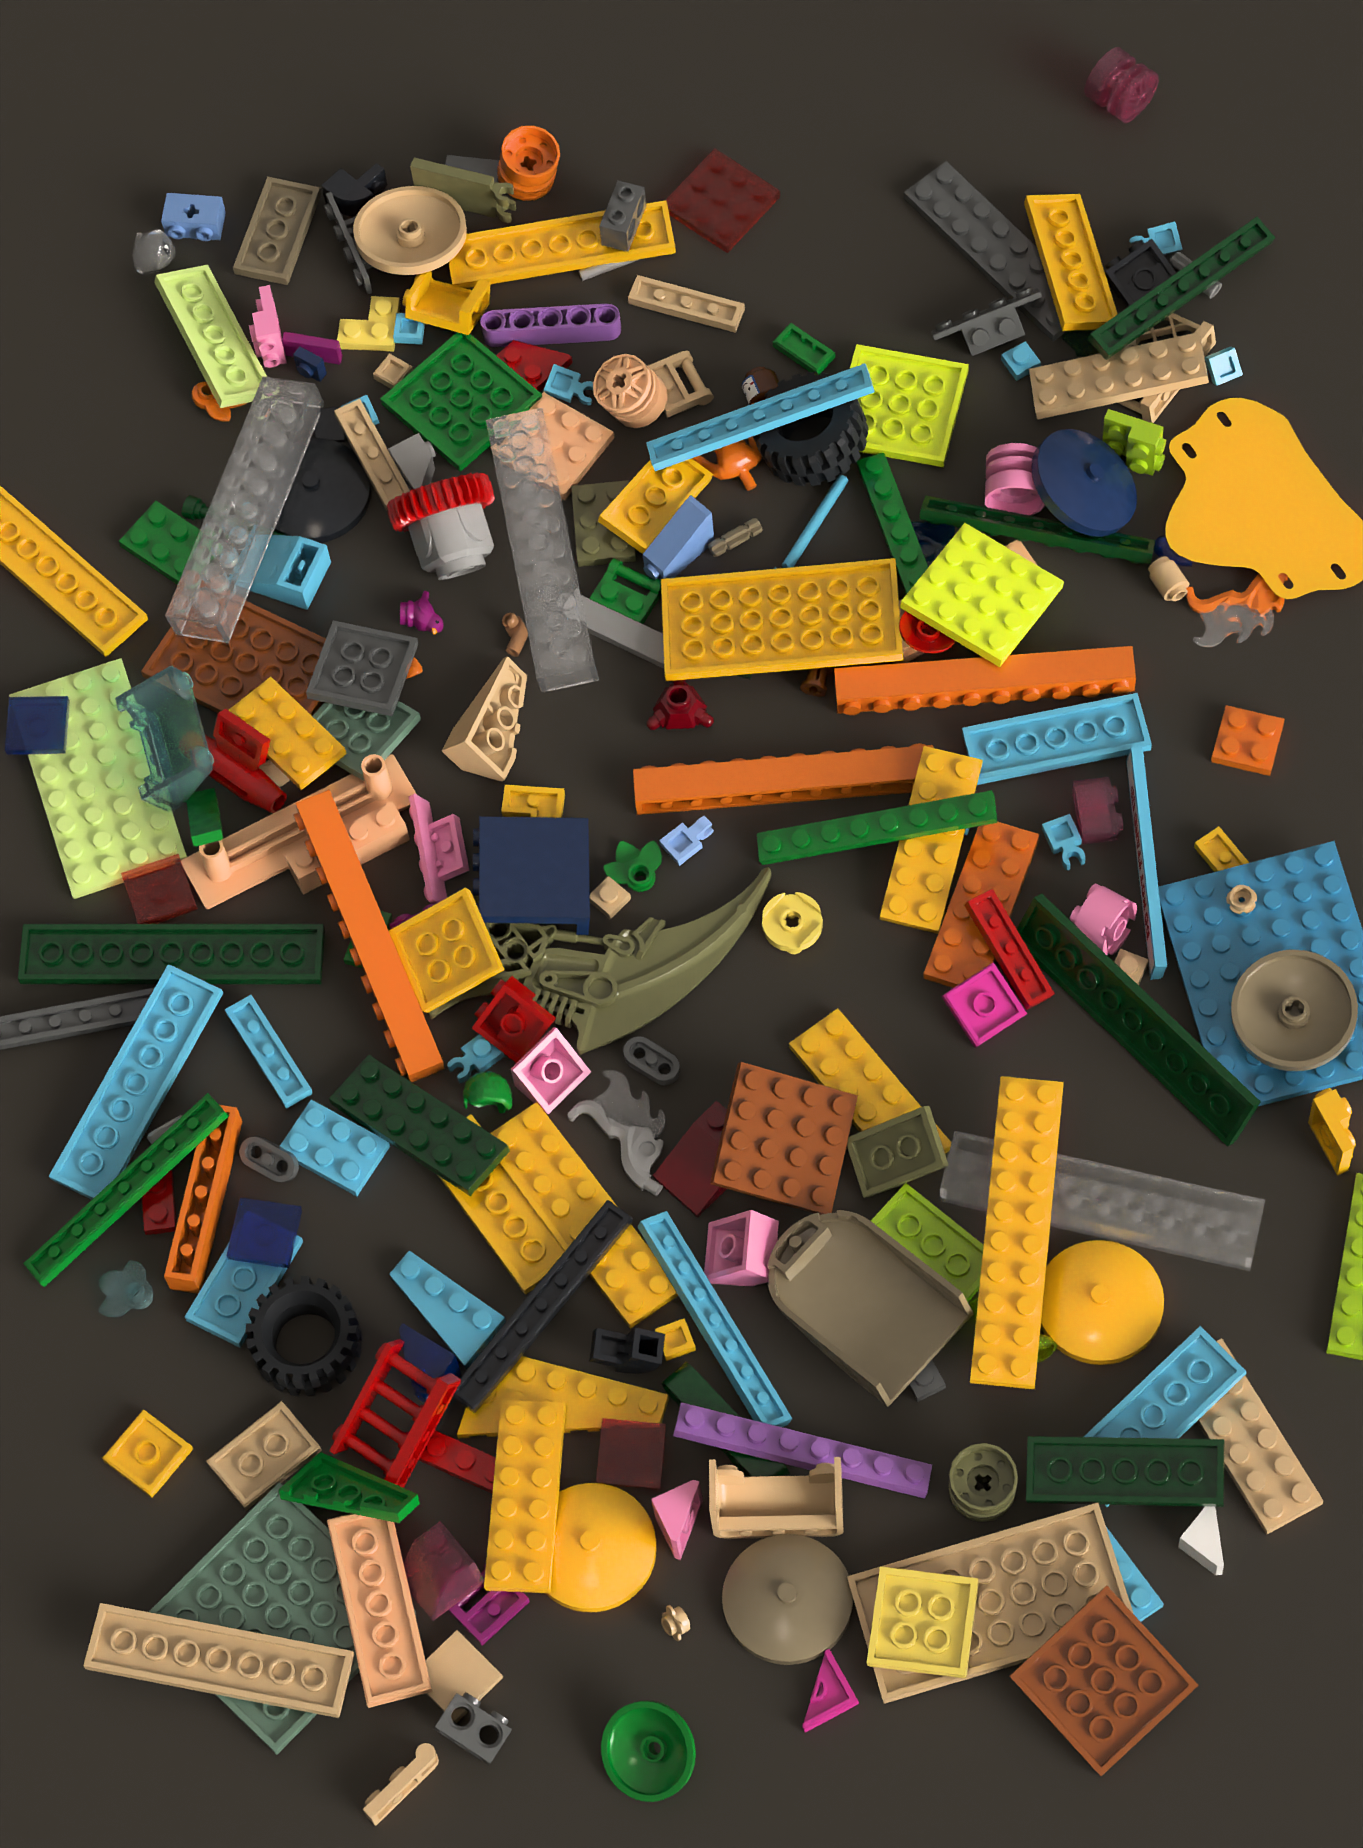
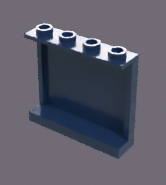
(533, 870)

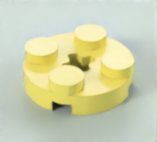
(792, 938)

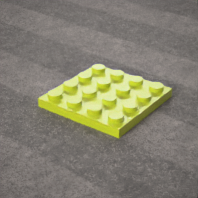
(912, 404)
(982, 594)

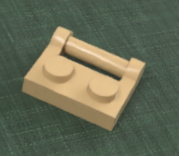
(677, 395)

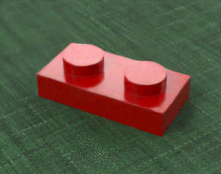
(159, 1207)

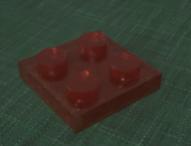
(159, 890)
(631, 1453)

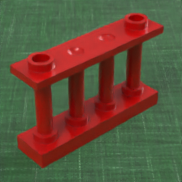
(424, 1416)

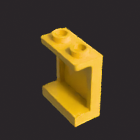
(446, 305)

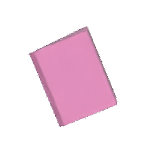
(549, 1071)
(677, 1513)

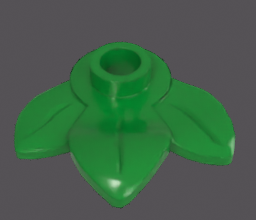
(634, 863)

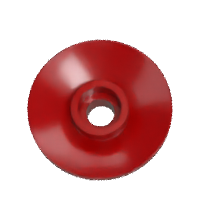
(923, 636)

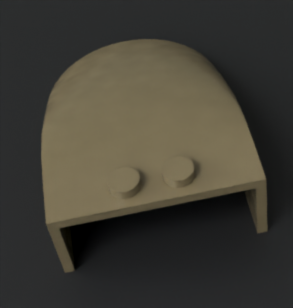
(864, 1299)

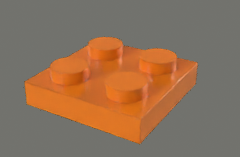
(1247, 740)

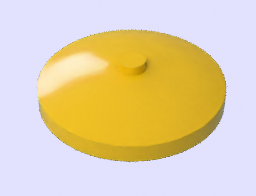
(1101, 1302)
(600, 1548)

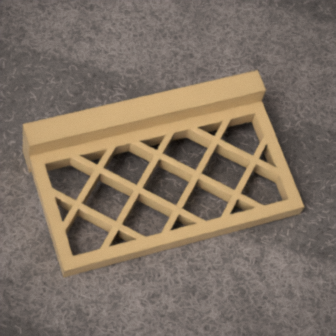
(1153, 405)

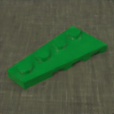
(347, 1489)

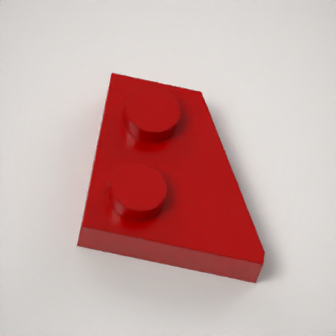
(533, 362)

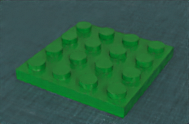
(455, 395)

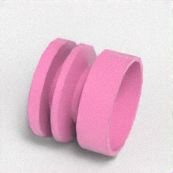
(1010, 479)

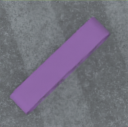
(562, 317)

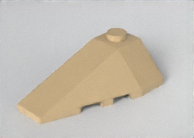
(487, 730)

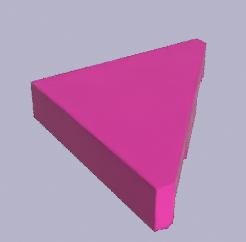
(830, 1694)

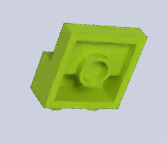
(1137, 440)

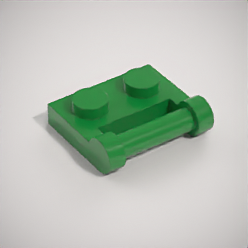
(624, 599)

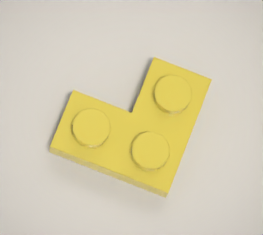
(374, 333)

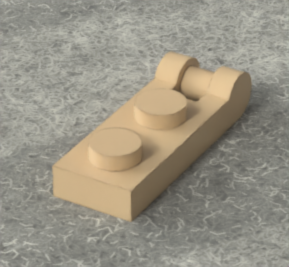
(401, 1783)

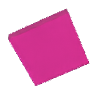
(984, 1005)

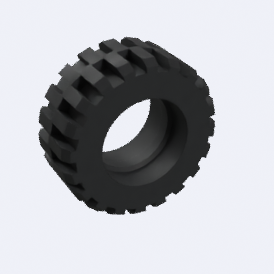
(818, 457)

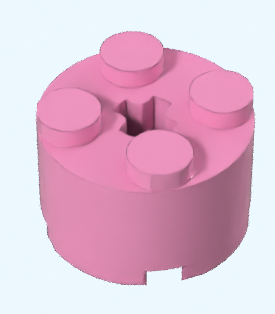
(1104, 918)

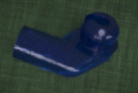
(1162, 549)

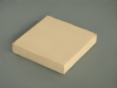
(459, 1669)

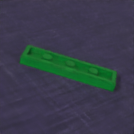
(204, 817)

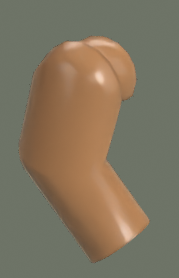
(517, 631)

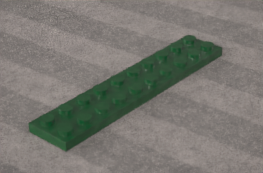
(144, 950)
(1137, 1021)

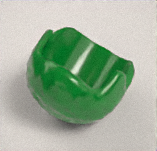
(488, 1089)

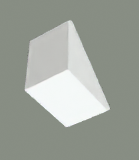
(1203, 1541)

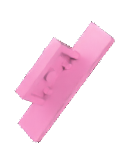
(439, 848)

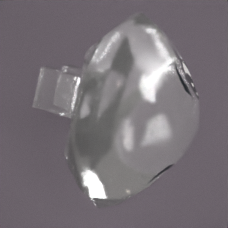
(152, 252)

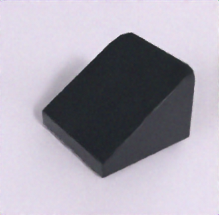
(328, 426)

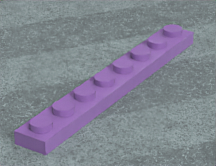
(801, 1449)

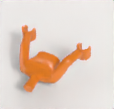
(734, 461)

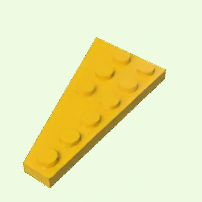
(585, 1395)

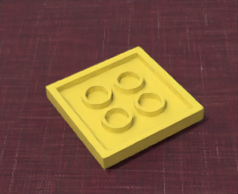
(922, 1622)

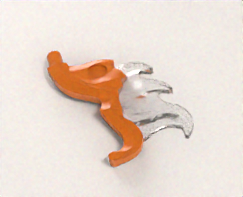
(1236, 611)

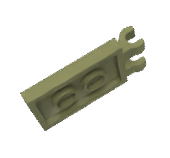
(470, 189)

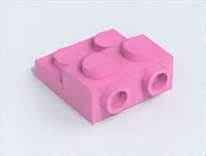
(266, 330)

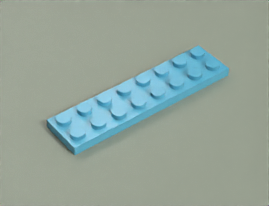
(136, 1082)

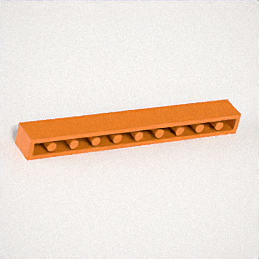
(980, 681)
(776, 779)
(369, 936)

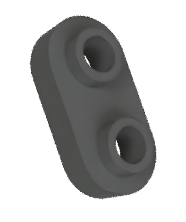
(653, 1061)
(270, 1160)

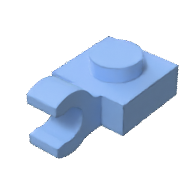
(684, 841)

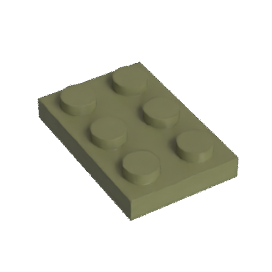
(593, 541)
(896, 1152)

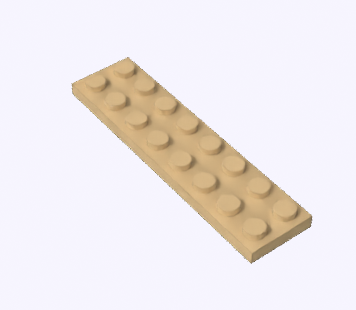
(219, 1660)

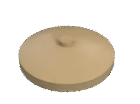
(409, 230)

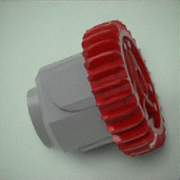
(447, 523)

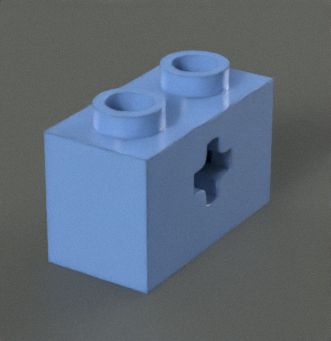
(193, 216)

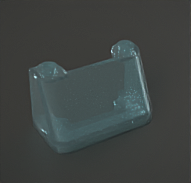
(171, 737)

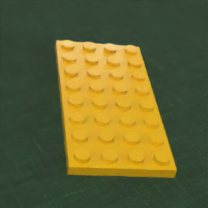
(781, 619)

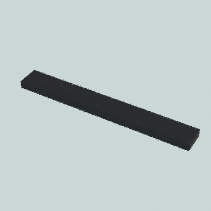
(541, 1305)

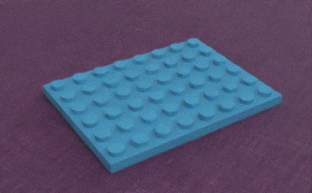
(1298, 907)

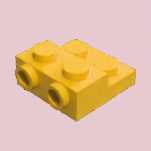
(1330, 1124)

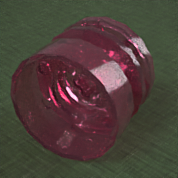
(1121, 85)

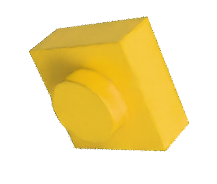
(677, 1339)

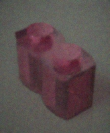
(1096, 810)

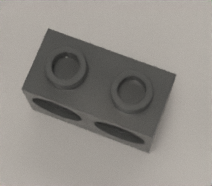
(622, 216)
(468, 1736)

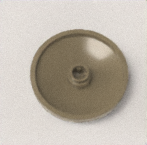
(1294, 1010)
(787, 1599)

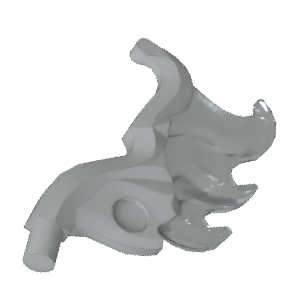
(630, 1123)

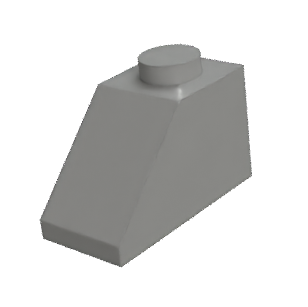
(414, 461)

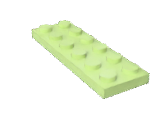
(212, 334)

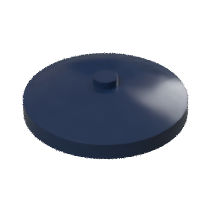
(1084, 482)

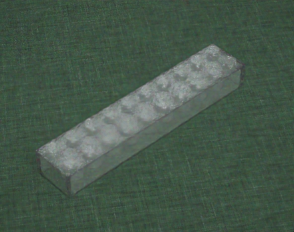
(245, 510)
(542, 550)
(1122, 1205)

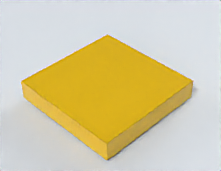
(147, 1453)

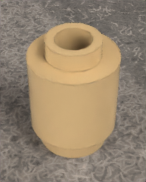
(1168, 579)

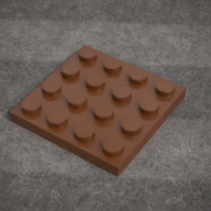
(783, 1139)
(1103, 1680)

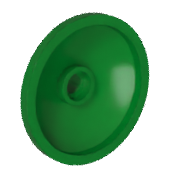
(631, 1755)

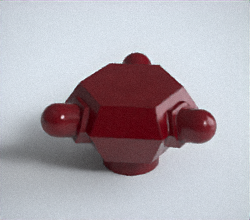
(679, 708)

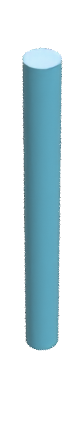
(816, 521)

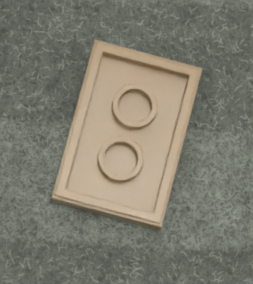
(264, 1455)

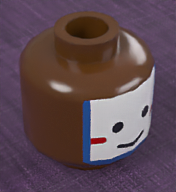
(758, 383)

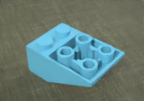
(292, 570)

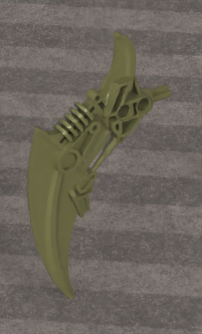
(632, 982)

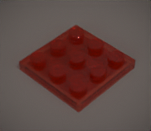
(721, 200)

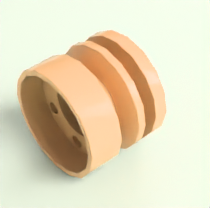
(630, 391)

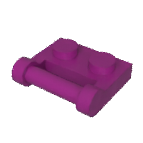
(489, 1613)

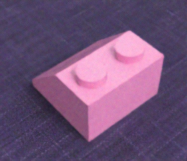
(740, 1249)

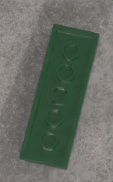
(419, 1125)
(1125, 1471)

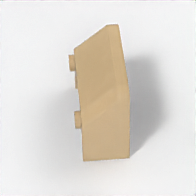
(776, 1504)

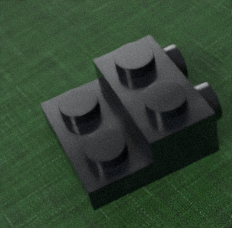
(1138, 271)

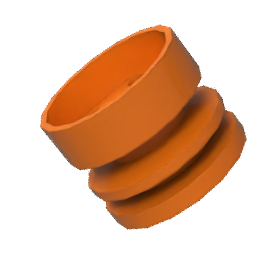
(529, 162)

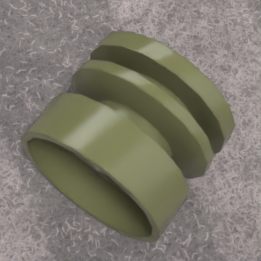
(982, 1464)

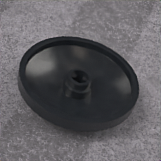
(327, 493)

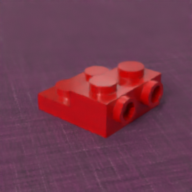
(512, 1019)

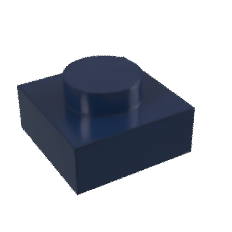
(309, 364)

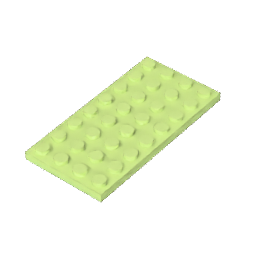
(94, 786)

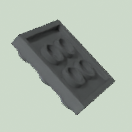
(362, 668)

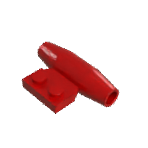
(237, 759)

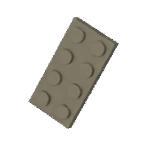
(277, 230)

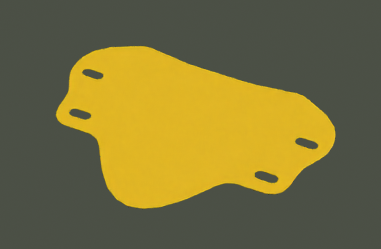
(1261, 503)

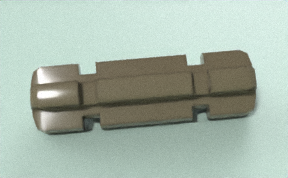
(735, 537)

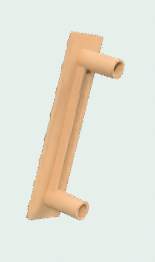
(259, 850)

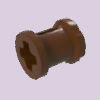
(819, 684)

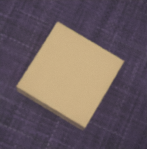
(392, 371)

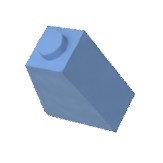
(679, 541)

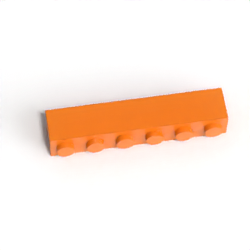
(202, 1205)

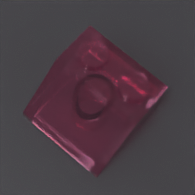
(440, 1571)

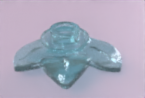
(122, 1287)

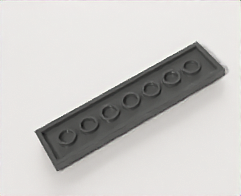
(985, 240)

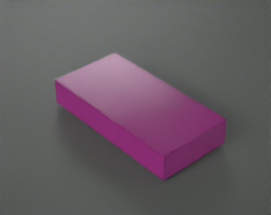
(322, 347)

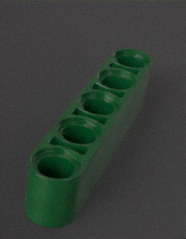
(691, 1388)

